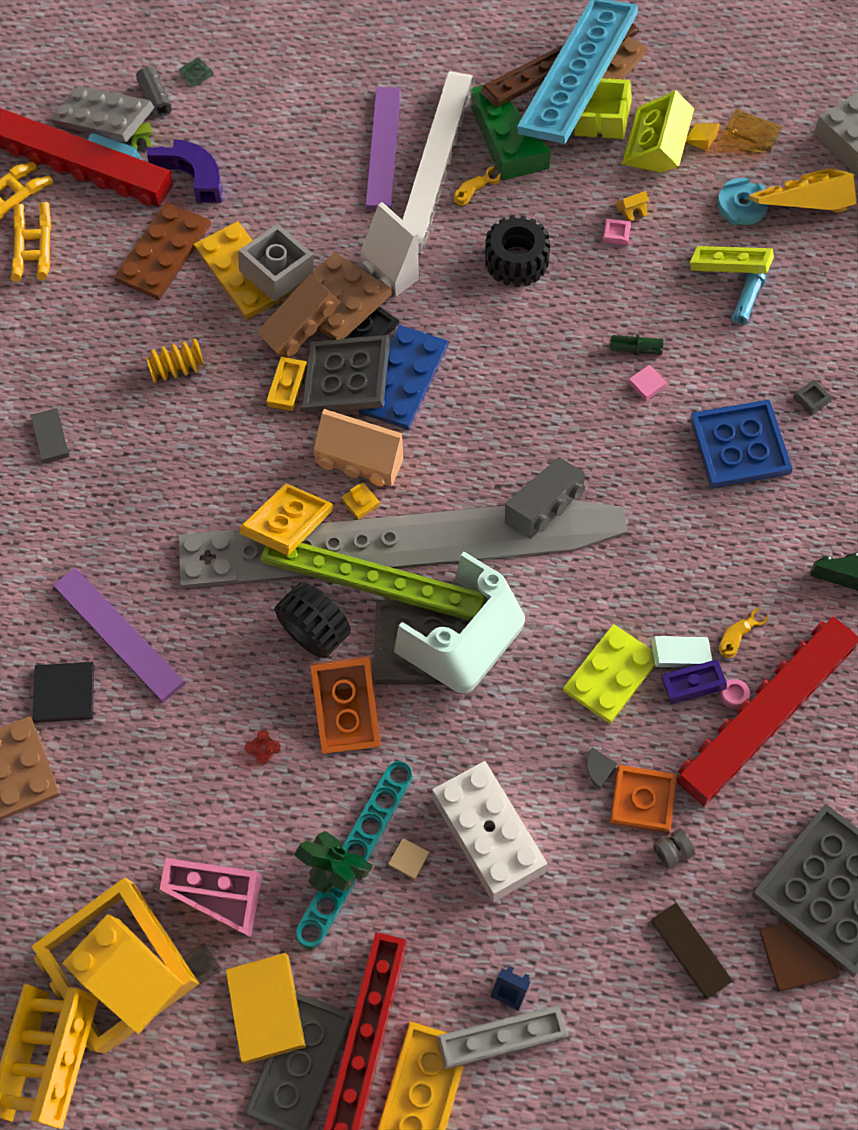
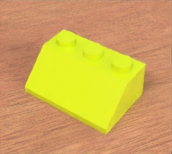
(659, 133)

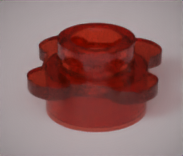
(271, 747)

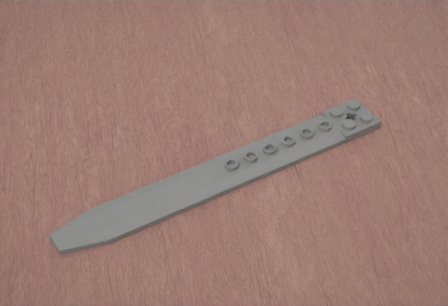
(402, 541)

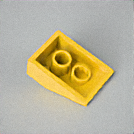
(123, 973)

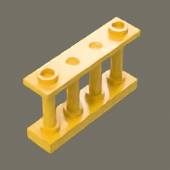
(63, 1058)

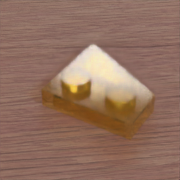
(748, 134)

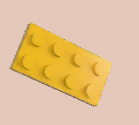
(221, 256)

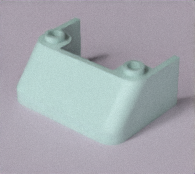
(466, 657)

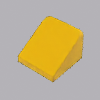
(703, 135)

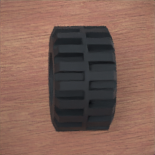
(517, 267)
(312, 620)

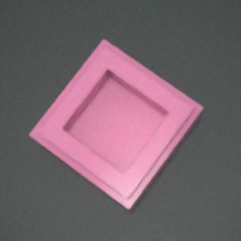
(616, 232)
(647, 382)

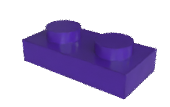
(694, 681)

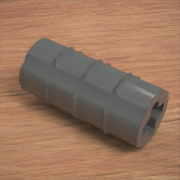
(154, 91)

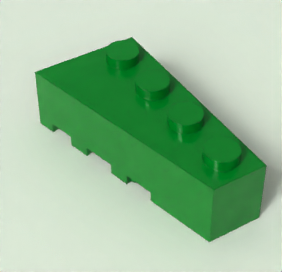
(511, 152)

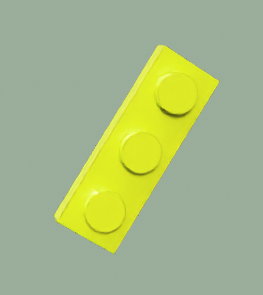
(732, 259)

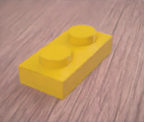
(286, 384)

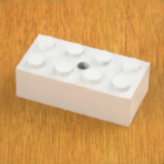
(500, 857)

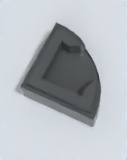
(599, 767)

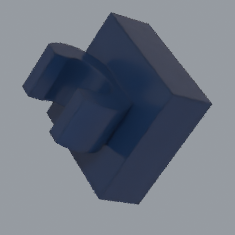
(510, 988)

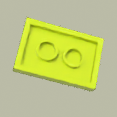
(611, 674)

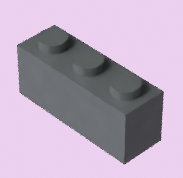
(544, 497)

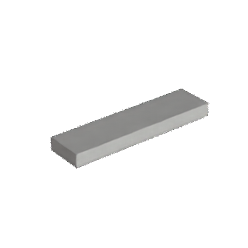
(501, 1037)

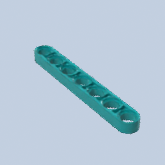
(363, 840)

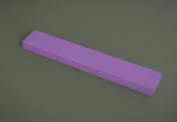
(383, 147)
(119, 635)

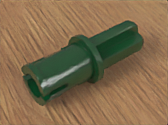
(636, 344)

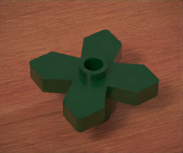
(331, 863)

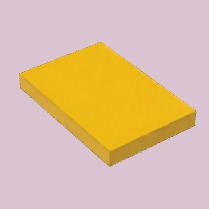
(286, 519)
(265, 1008)

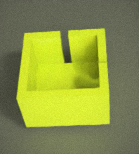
(606, 110)

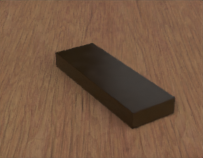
(691, 951)

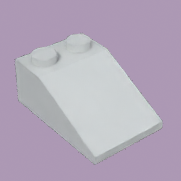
(391, 251)

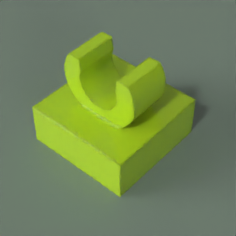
(142, 133)

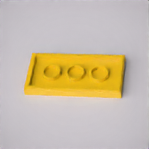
(420, 1087)

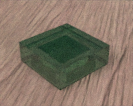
(196, 72)

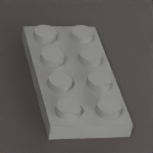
(102, 113)

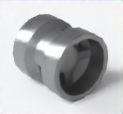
(674, 848)

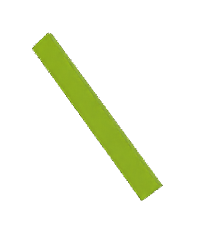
(378, 580)

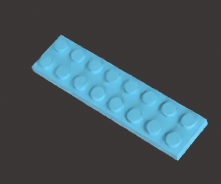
(577, 70)

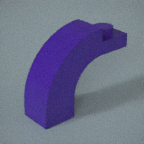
(194, 161)

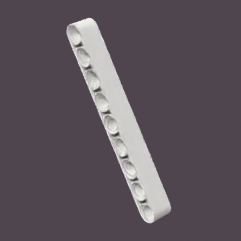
(437, 154)

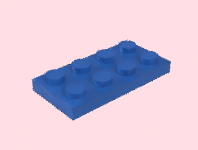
(410, 370)

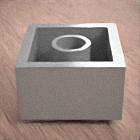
(275, 262)

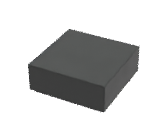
(813, 397)

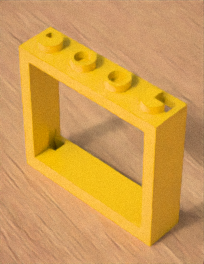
(151, 926)

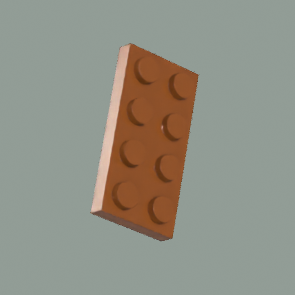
(162, 250)

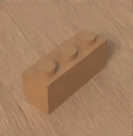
(298, 317)

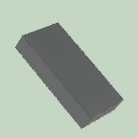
(50, 435)

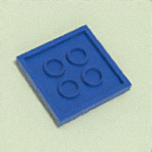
(740, 443)

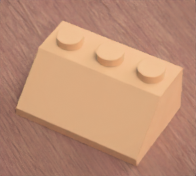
(358, 448)

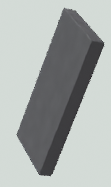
(295, 1080)

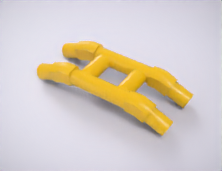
(21, 191)
(22, 234)

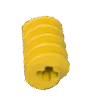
(175, 360)

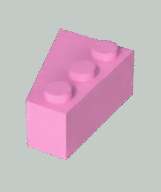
(215, 890)

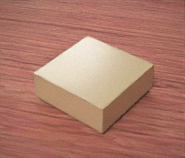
(408, 859)

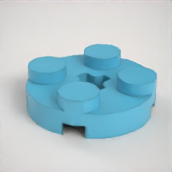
(739, 213)

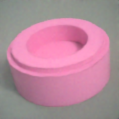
(735, 693)

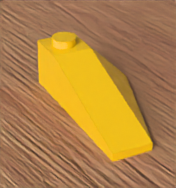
(817, 190)

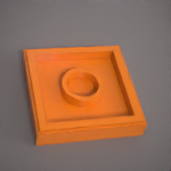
(643, 799)

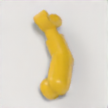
(468, 188)
(733, 634)

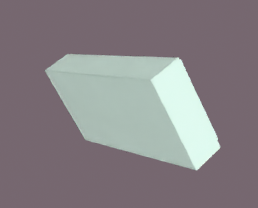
(680, 651)

